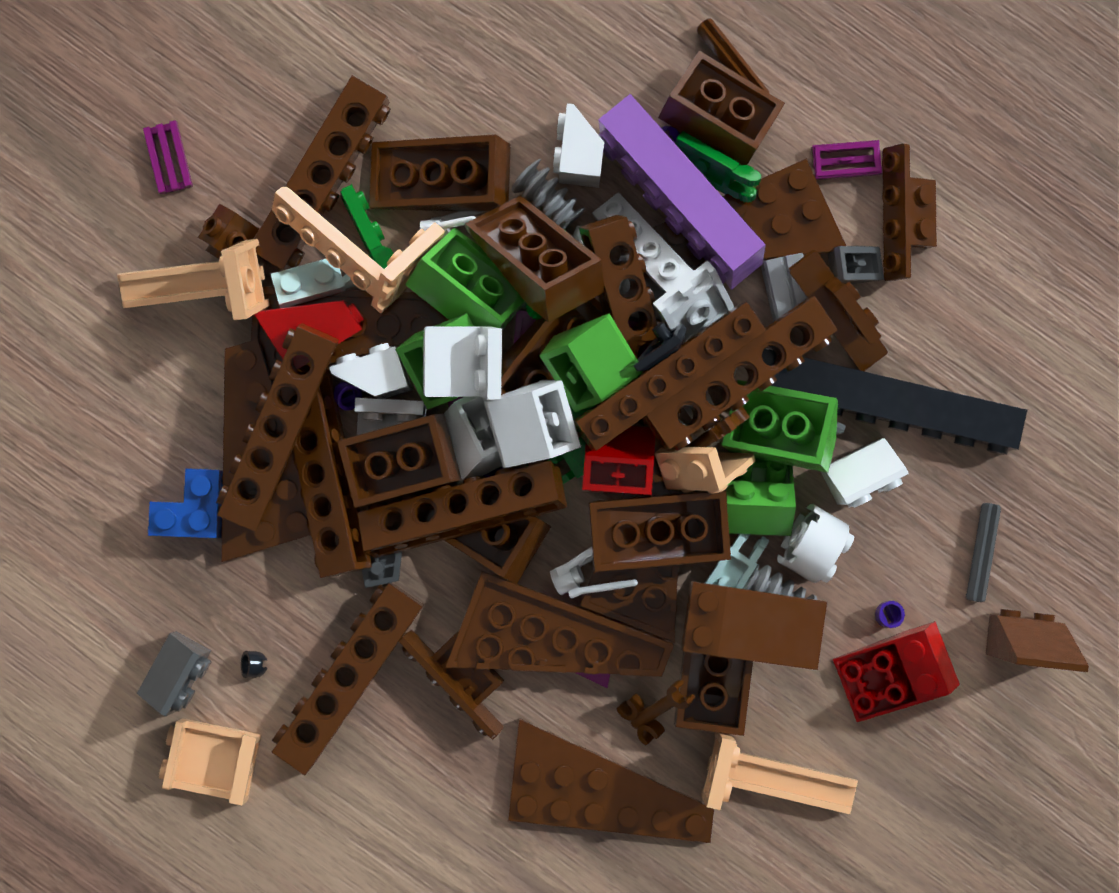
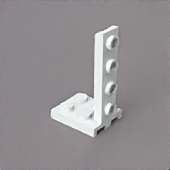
(690, 295)

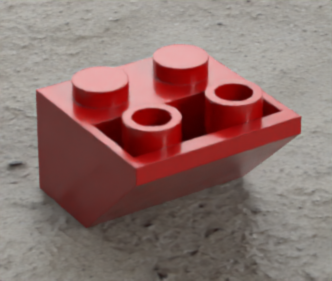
(622, 464)

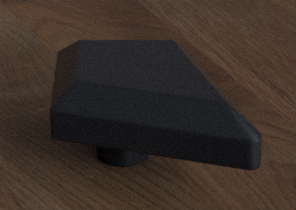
(661, 347)

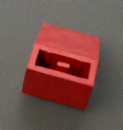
(897, 672)

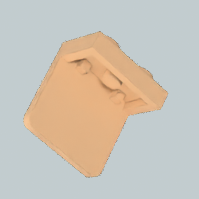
(701, 468)

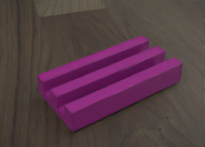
(161, 130)
(817, 162)

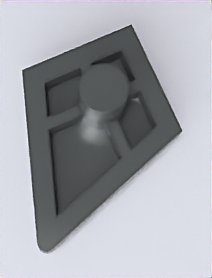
(383, 570)

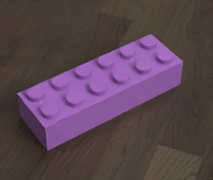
(680, 192)

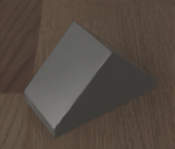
(856, 264)

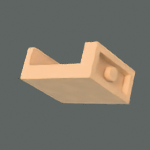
(210, 760)

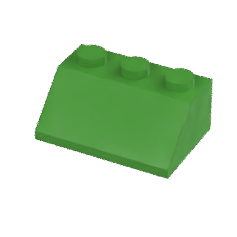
(462, 279)
(787, 428)

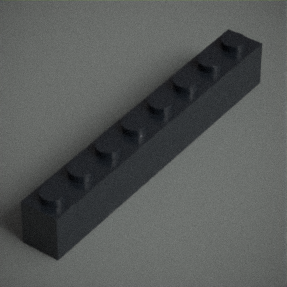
(908, 404)

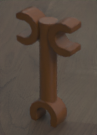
(722, 428)
(644, 719)

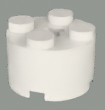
(815, 545)

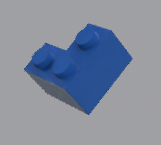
(197, 514)

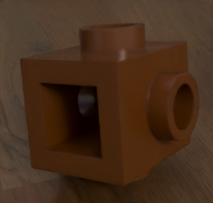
(225, 230)

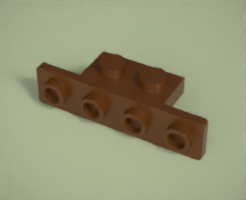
(907, 212)
(839, 300)
(465, 685)

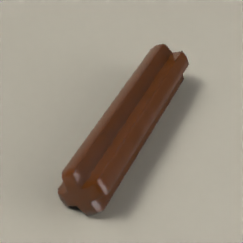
(726, 51)

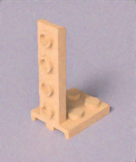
(341, 253)
(233, 276)
(731, 768)

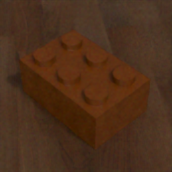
(399, 460)

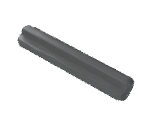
(983, 552)

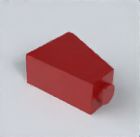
(332, 318)

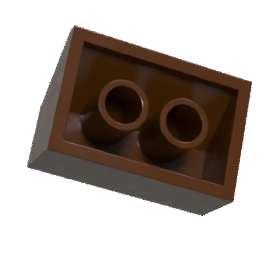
(721, 109)

